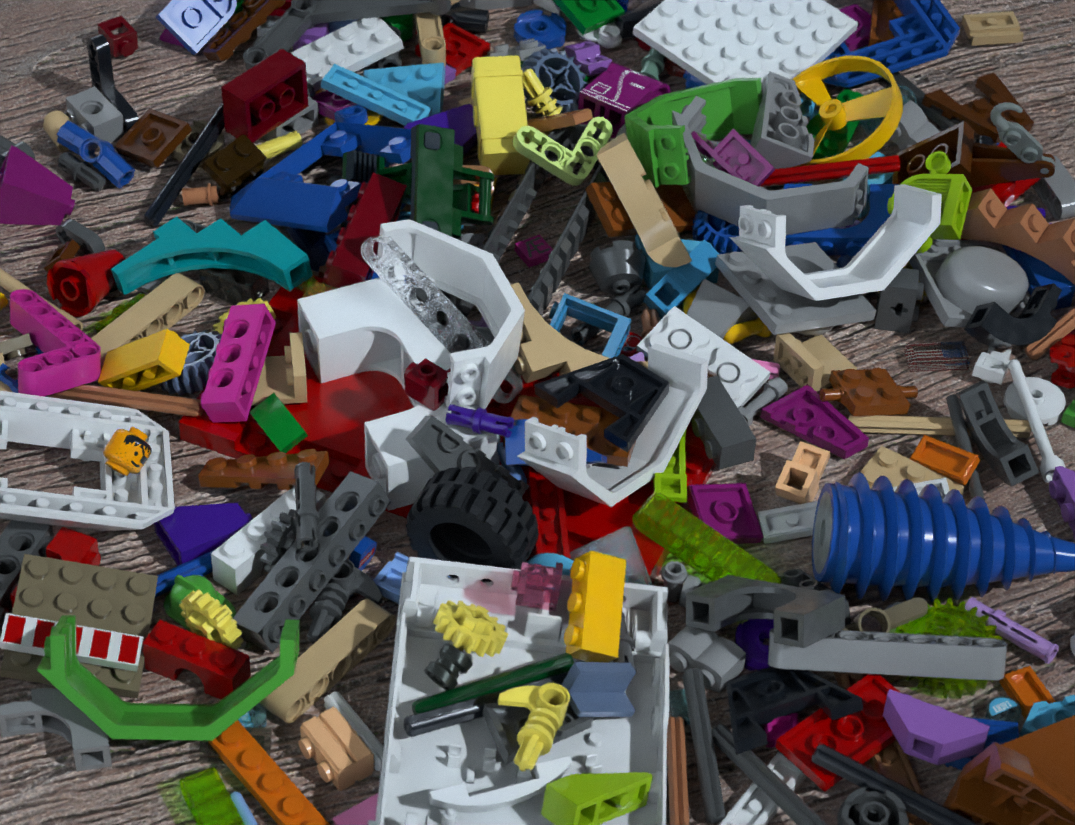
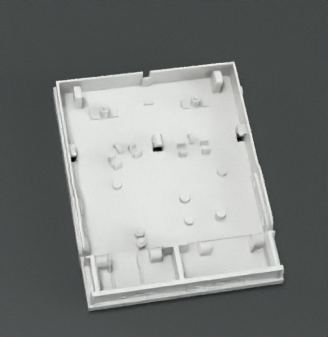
(467, 750)

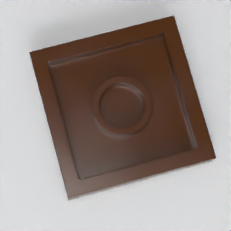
(153, 138)

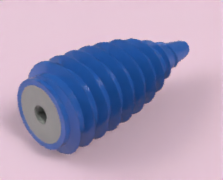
(924, 541)

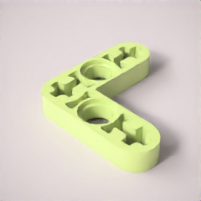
(566, 158)

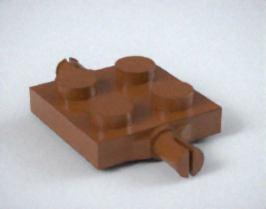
(868, 392)

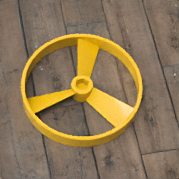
(836, 115)

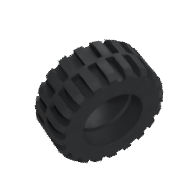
(472, 520)

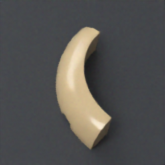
(642, 203)

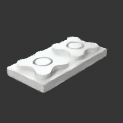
(736, 371)

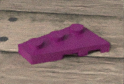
(816, 422)

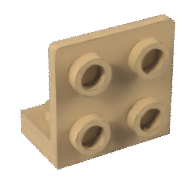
(810, 360)
(284, 375)

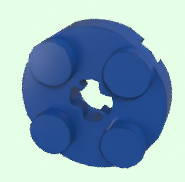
(544, 28)

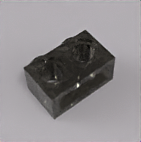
(233, 284)

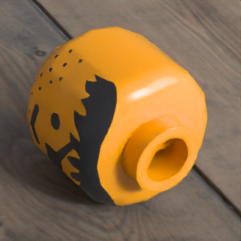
(127, 451)

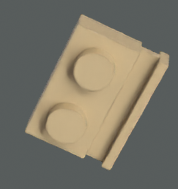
(992, 28)

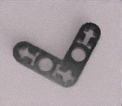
(103, 79)

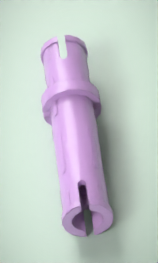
(1014, 632)

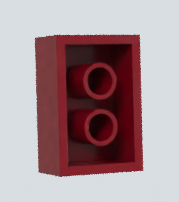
(265, 96)

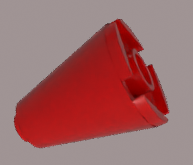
(83, 281)

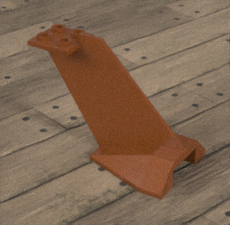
(1021, 780)

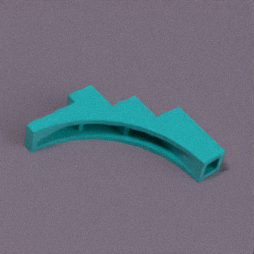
(181, 249)

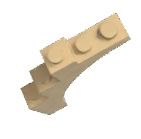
(545, 350)

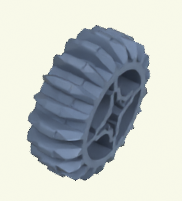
(556, 67)
(197, 363)

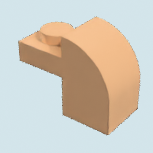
(802, 475)

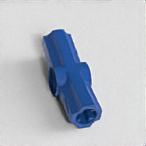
(107, 162)

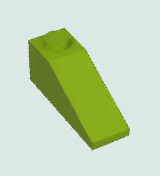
(595, 797)

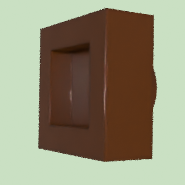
(63, 252)

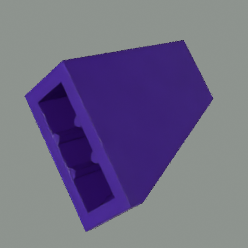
(458, 119)
(199, 529)

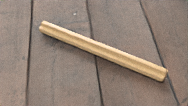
(924, 425)

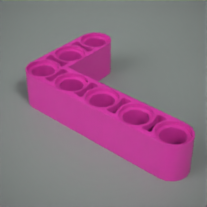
(68, 354)

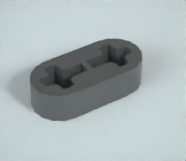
(84, 237)

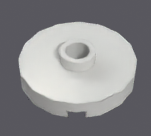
(1047, 397)

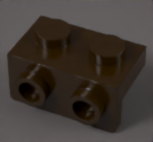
(235, 165)

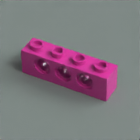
(238, 363)

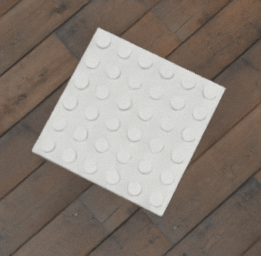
(744, 36)

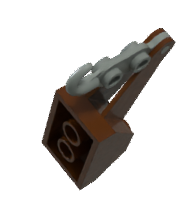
(982, 162)

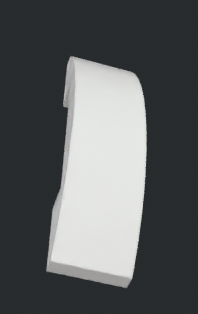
(459, 799)

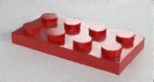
(854, 735)

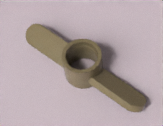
(893, 616)

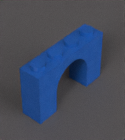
(848, 240)

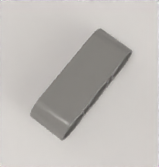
(1058, 192)

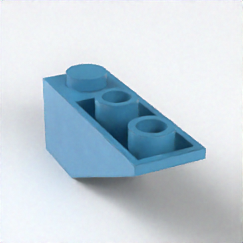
(682, 280)

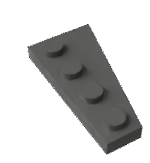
(445, 449)

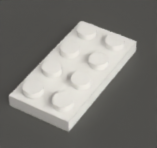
(349, 47)

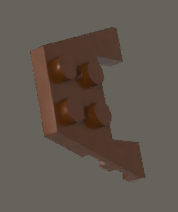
(978, 112)

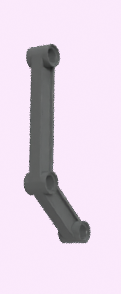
(308, 13)

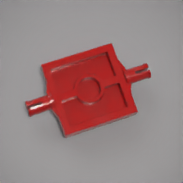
(460, 47)

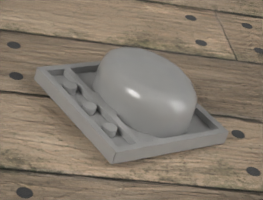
(967, 275)
(787, 311)

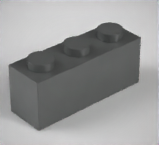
(722, 427)

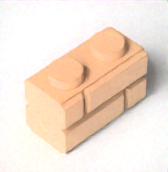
(336, 749)

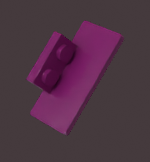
(736, 157)

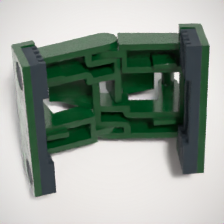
(430, 181)

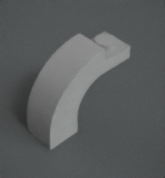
(56, 714)

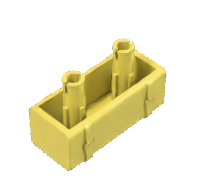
(499, 112)

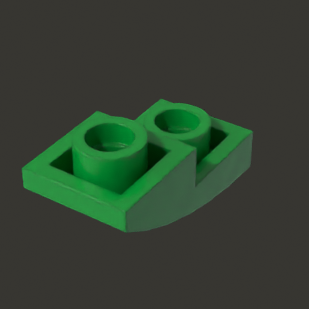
(278, 423)

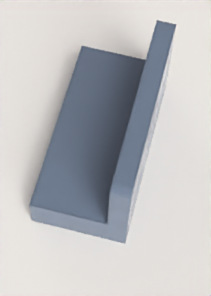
(600, 689)

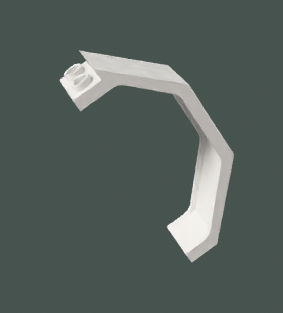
(870, 270)
(478, 280)
(563, 455)

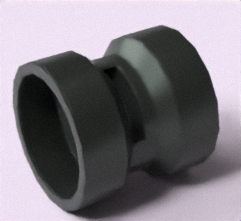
(445, 670)

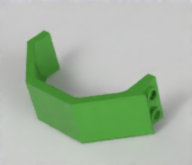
(661, 145)
(158, 721)

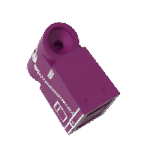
(619, 93)

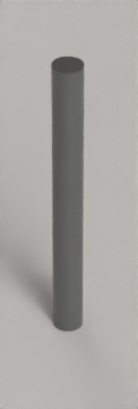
(963, 441)

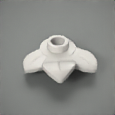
(607, 35)

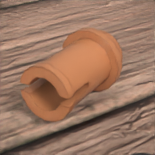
(200, 195)

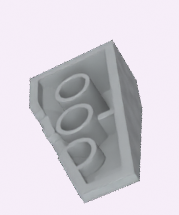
(780, 127)

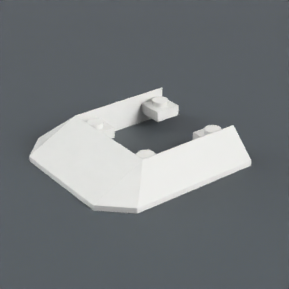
(86, 430)

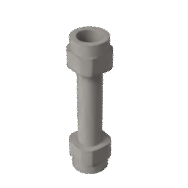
(773, 391)

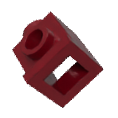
(122, 43)
(426, 383)

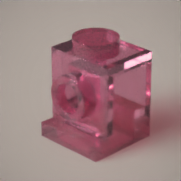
(537, 585)

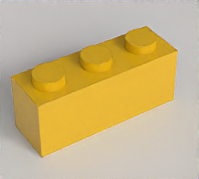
(145, 362)
(595, 607)

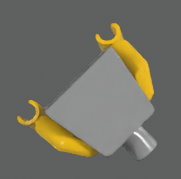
(723, 313)

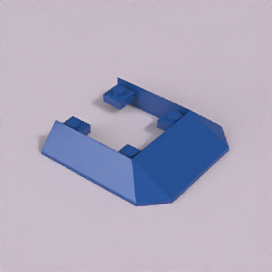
(920, 37)
(289, 202)

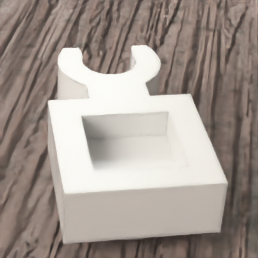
(992, 365)

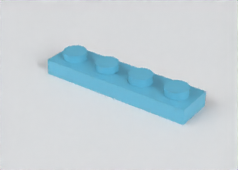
(374, 96)

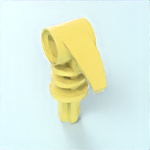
(540, 96)
(547, 709)

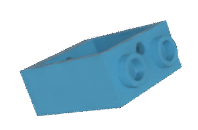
(596, 316)

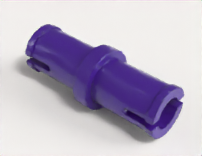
(479, 420)

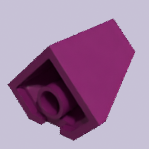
(32, 192)

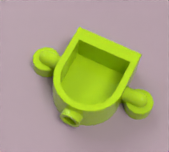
(954, 200)

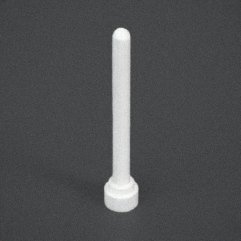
(1049, 460)

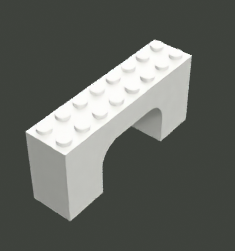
(374, 330)

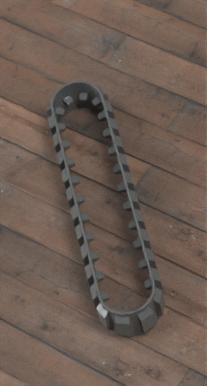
(512, 215)

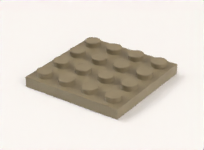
(98, 599)

